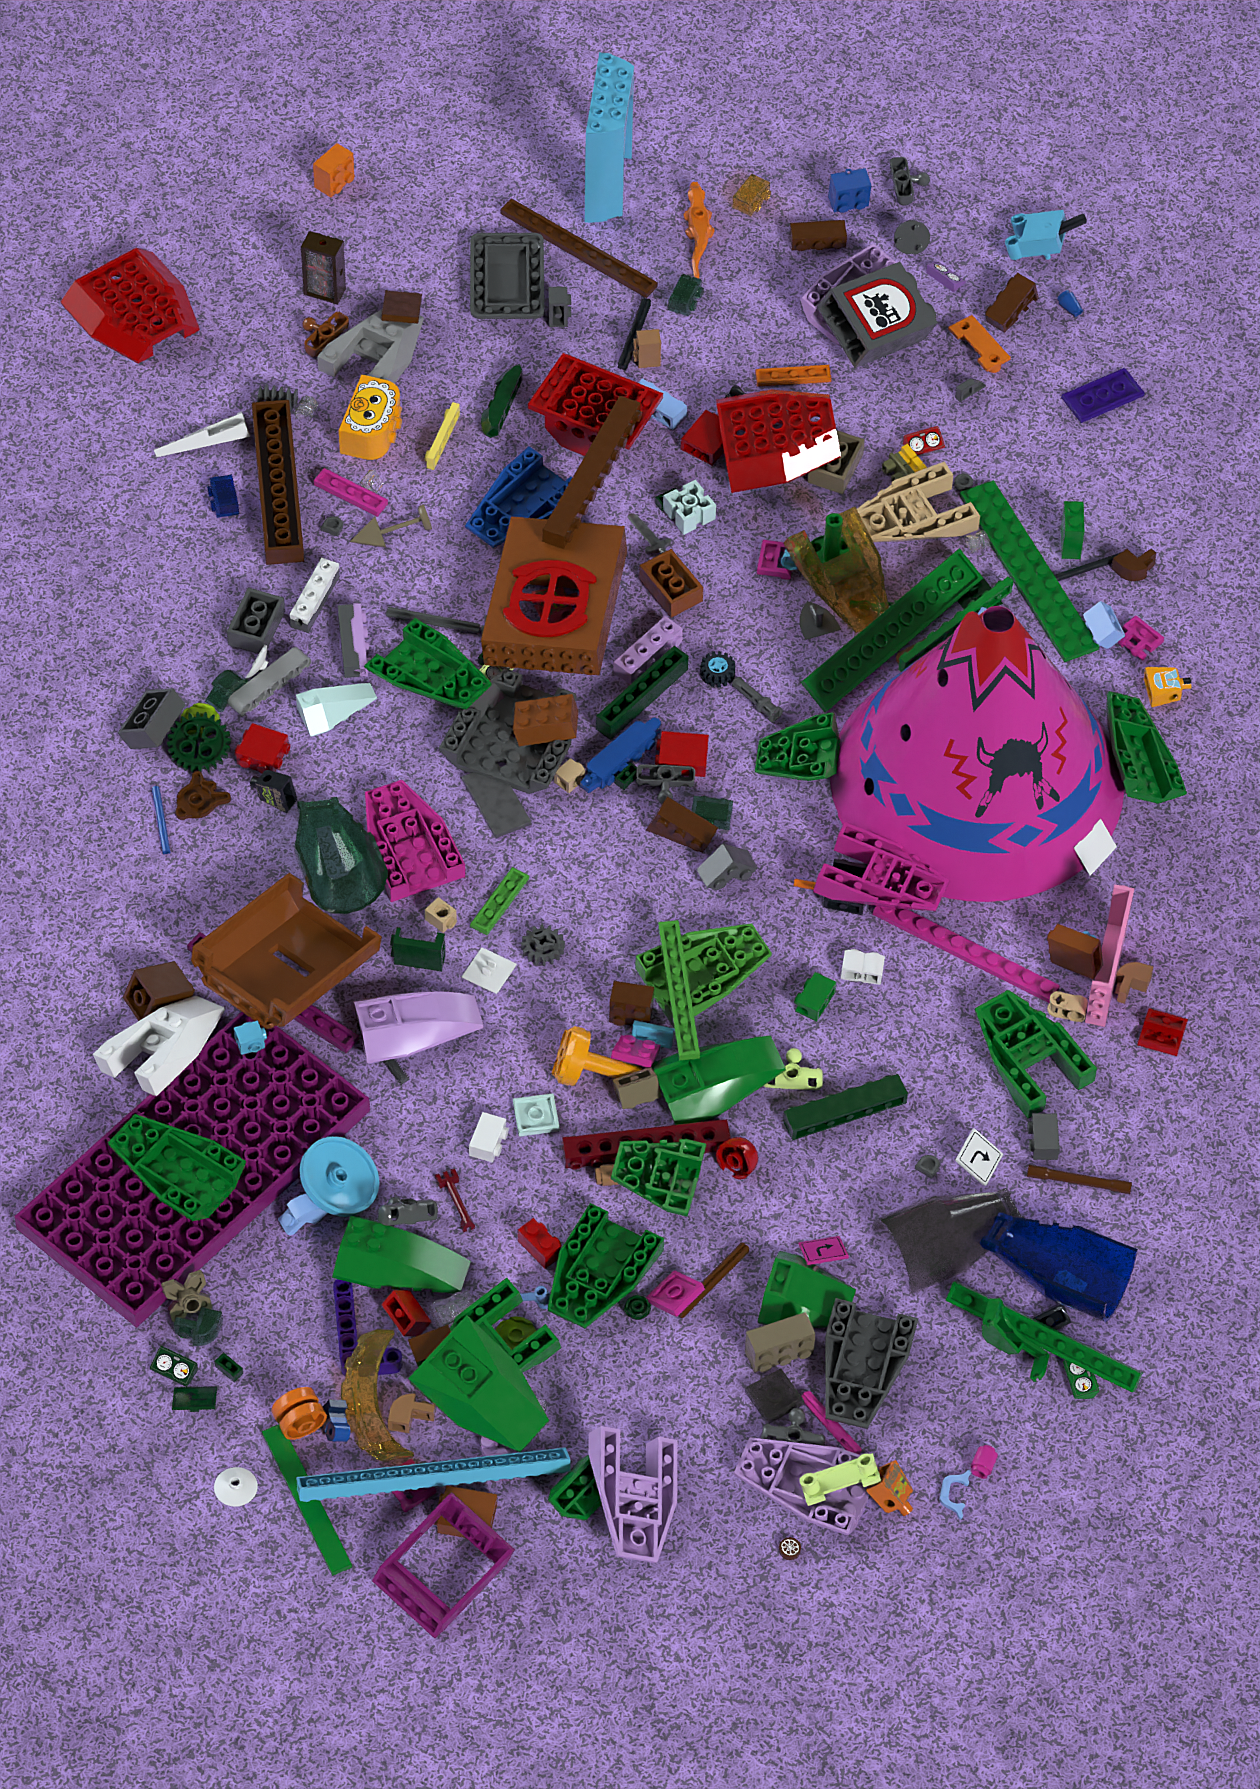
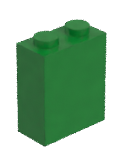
(1072, 530)

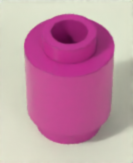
(983, 1461)

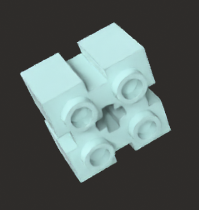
(689, 507)

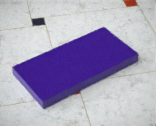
(1102, 395)

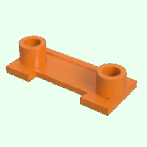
(985, 345)

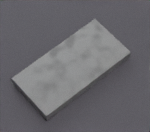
(497, 804)

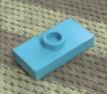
(659, 1034)

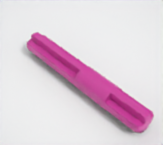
(832, 1426)

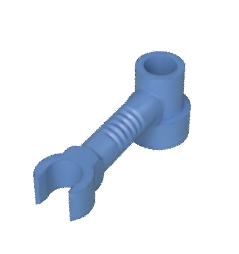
(540, 1296)

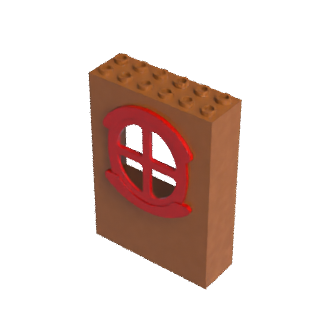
(588, 563)

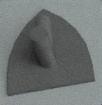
(817, 621)

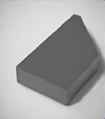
(968, 388)

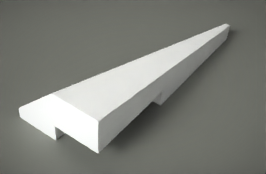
(220, 432)

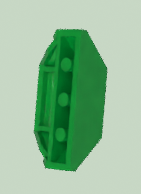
(577, 1492)

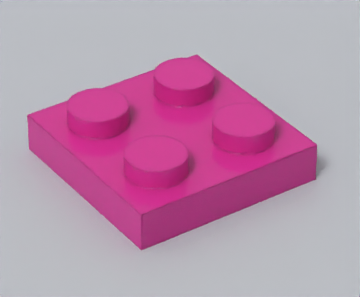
(635, 1051)
(675, 1293)

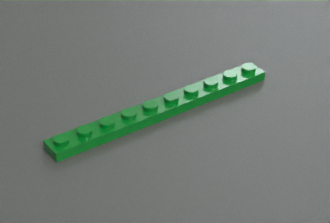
(1051, 1339)

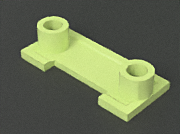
(838, 1477)

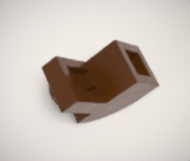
(1131, 567)

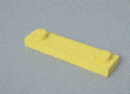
(450, 418)

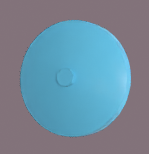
(339, 1176)

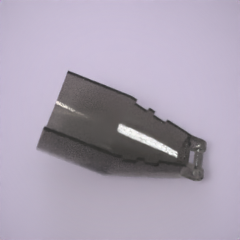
(944, 1233)

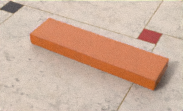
(793, 375)

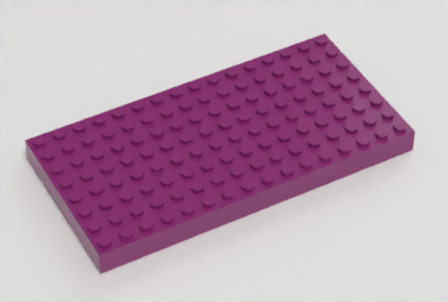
(255, 1104)

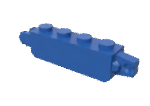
(619, 753)

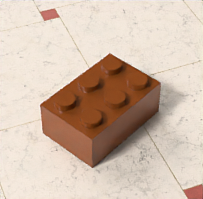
(671, 583)
(545, 720)

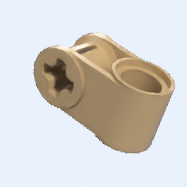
(1069, 1006)

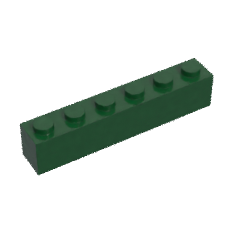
(642, 692)
(845, 1106)

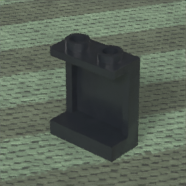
(850, 907)

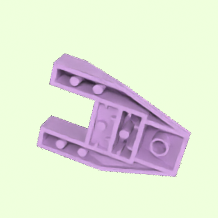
(634, 1504)

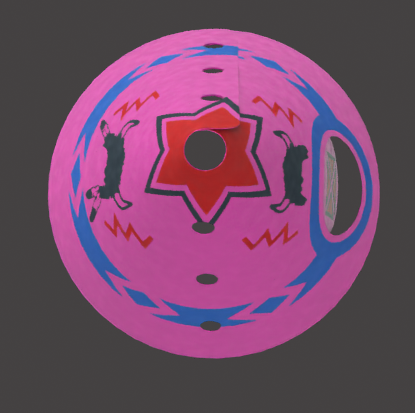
(996, 765)

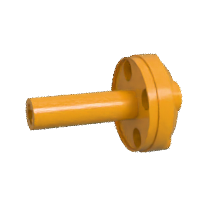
(574, 1057)

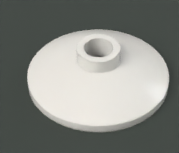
(259, 663)
(239, 1494)

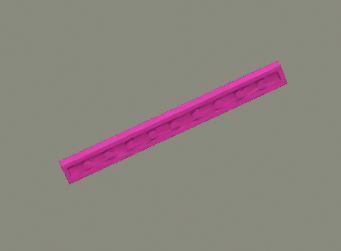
(968, 951)

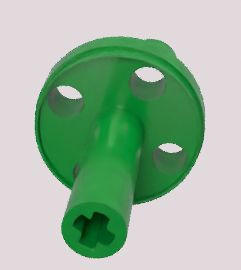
(831, 543)

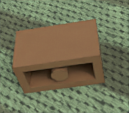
(647, 348)

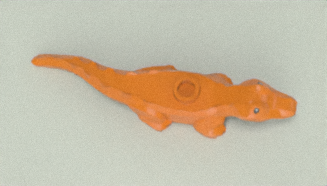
(699, 224)

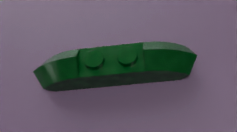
(504, 395)

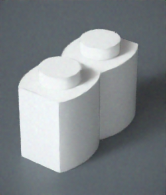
(862, 966)

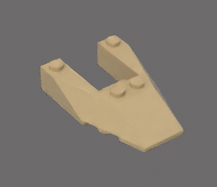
(906, 515)

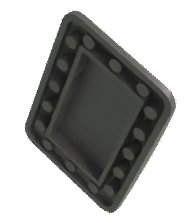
(507, 275)

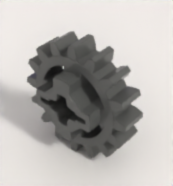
(545, 943)

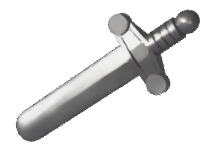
(656, 545)

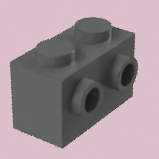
(558, 306)
(1044, 1136)

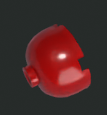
(738, 1153)

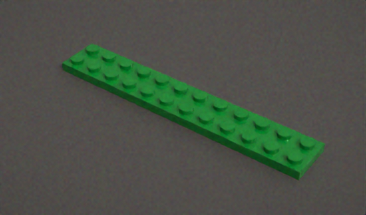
(1030, 572)
(891, 630)

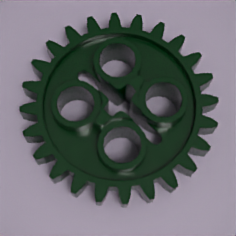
(181, 739)

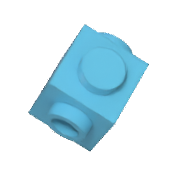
(250, 1037)

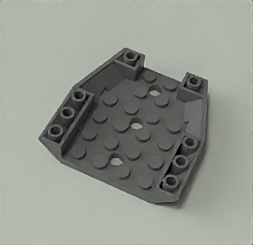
(485, 732)

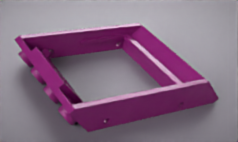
(414, 1595)

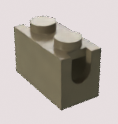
(637, 1088)

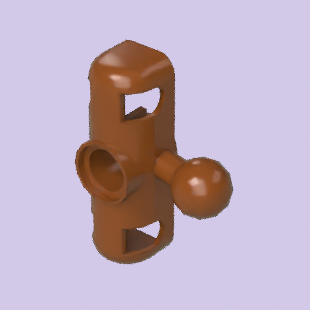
(323, 333)

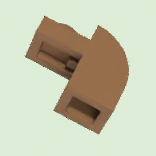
(1134, 976)
(405, 1409)

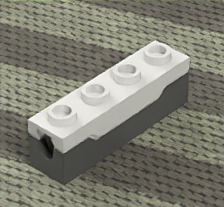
(314, 595)

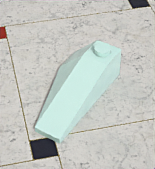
(328, 706)

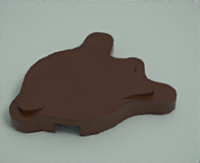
(199, 798)

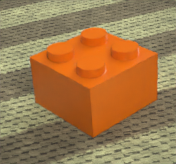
(333, 170)

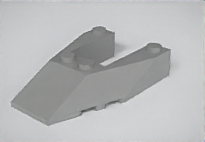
(379, 341)

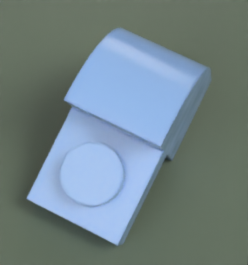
(299, 1212)

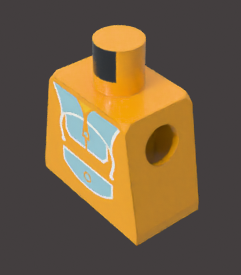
(1164, 685)

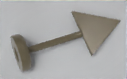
(372, 534)

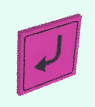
(823, 1250)

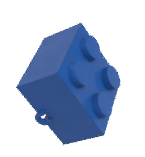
(849, 190)

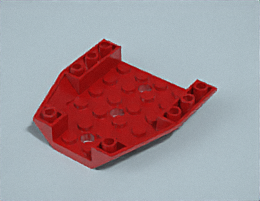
(111, 317)
(774, 455)

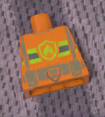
(892, 1490)

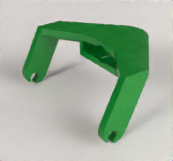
(1002, 1335)

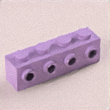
(648, 650)

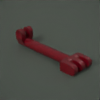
(449, 1182)

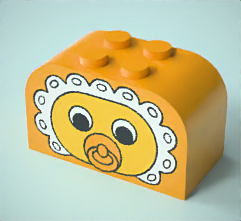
(371, 419)

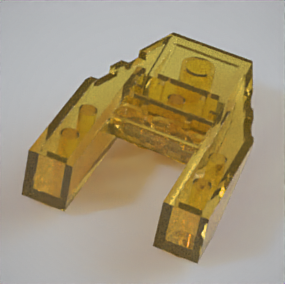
(848, 577)

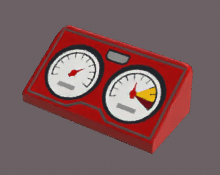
(925, 440)

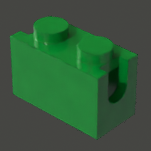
(815, 996)

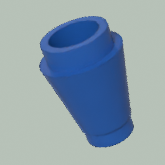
(1070, 303)

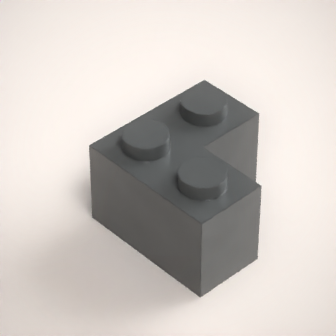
(726, 864)

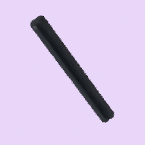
(637, 325)

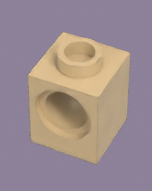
(569, 775)
(441, 908)

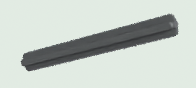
(433, 620)

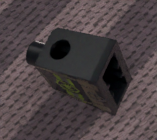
(275, 789)

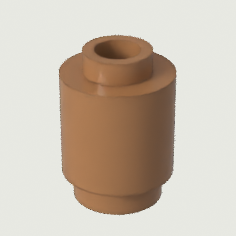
(603, 1175)

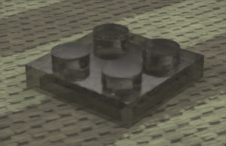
(774, 1396)

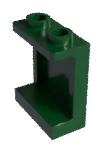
(418, 952)

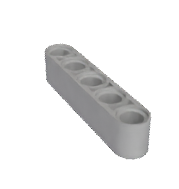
(269, 680)

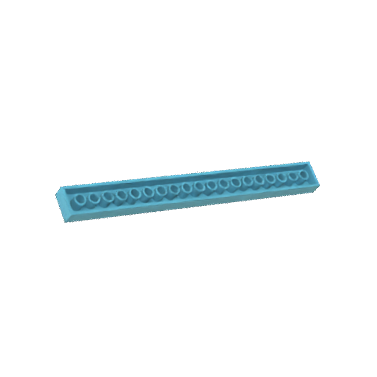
(433, 1474)

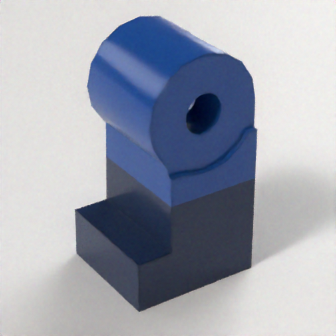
(336, 1422)

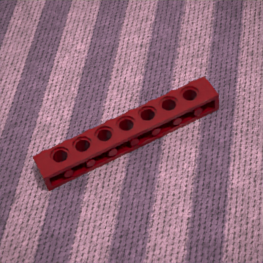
(595, 1143)

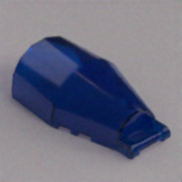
(1065, 1263)

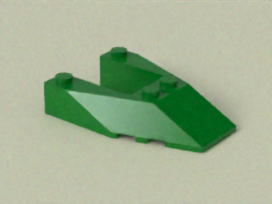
(1023, 1037)
(496, 1305)

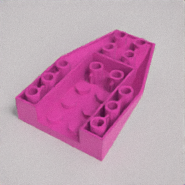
(411, 841)

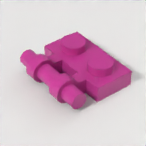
(1143, 634)

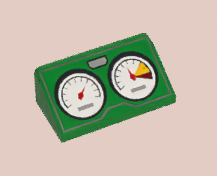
(1081, 1381)

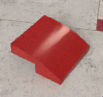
(1162, 1032)

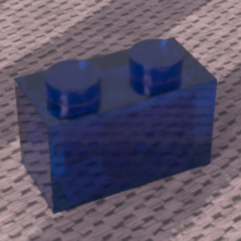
(224, 496)

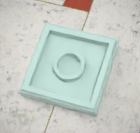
(536, 1114)

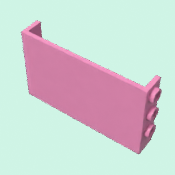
(1112, 947)

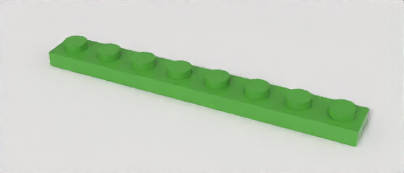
(679, 990)

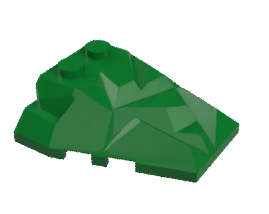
(661, 1172)

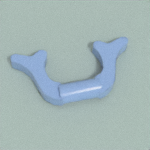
(944, 1494)

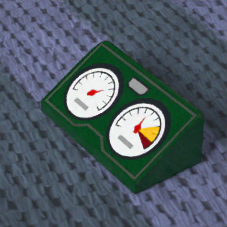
(174, 1366)

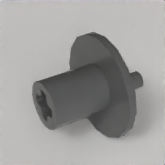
(912, 237)

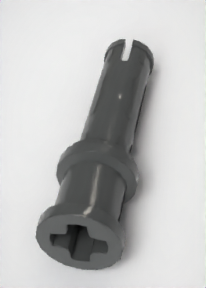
(763, 704)

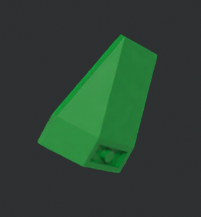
(802, 750)
(801, 1289)

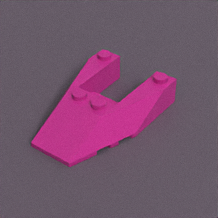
(890, 878)

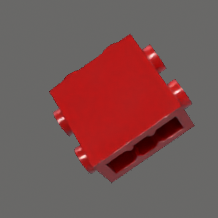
(262, 749)

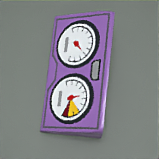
(944, 276)

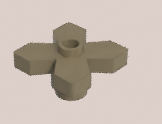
(186, 1297)

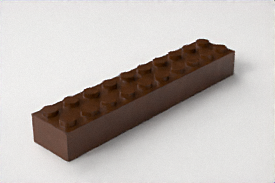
(277, 482)

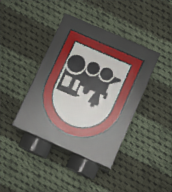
(877, 314)

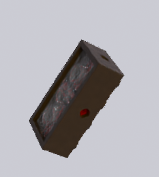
(323, 267)

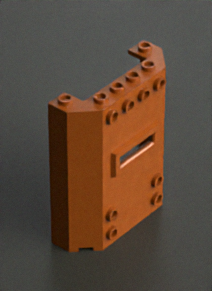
(241, 963)

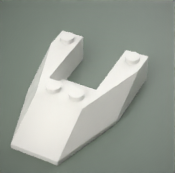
(169, 1034)

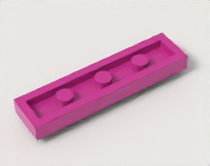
(351, 492)

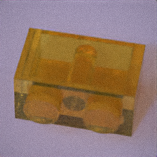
(751, 195)

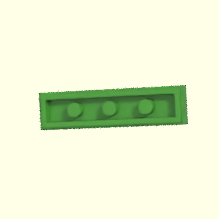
(499, 901)

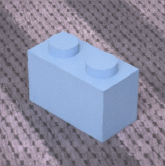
(1103, 625)

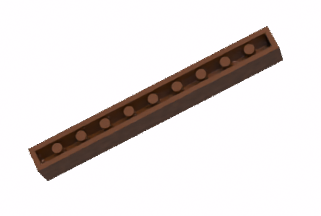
(591, 472)

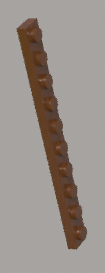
(579, 248)

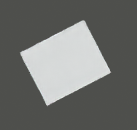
(1095, 847)

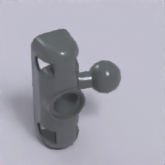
(903, 180)
(656, 778)
(407, 1211)
(783, 1433)

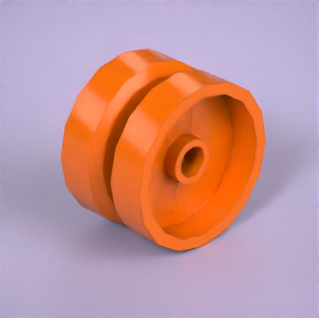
(298, 1413)

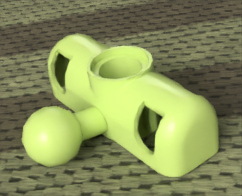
(801, 1074)

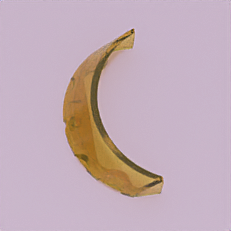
(362, 1400)

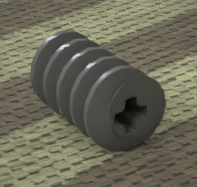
(274, 395)

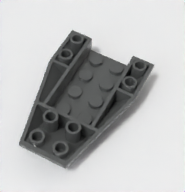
(863, 1361)

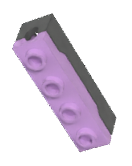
(353, 640)

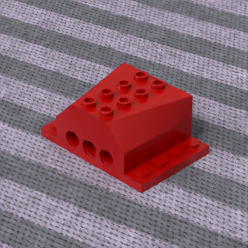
(579, 399)

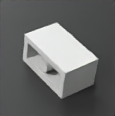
(487, 1137)

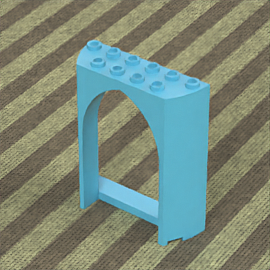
(608, 138)

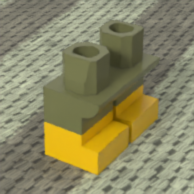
(903, 463)

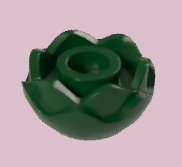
(634, 1302)

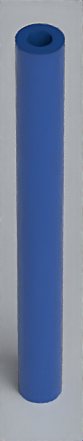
(161, 820)

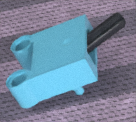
(1040, 233)

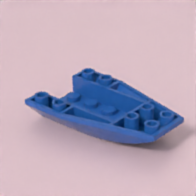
(521, 490)

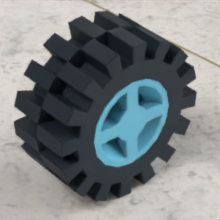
(722, 663)

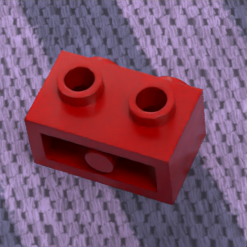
(539, 1242)
(406, 1313)

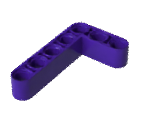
(349, 1336)

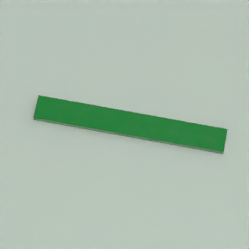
(312, 1511)

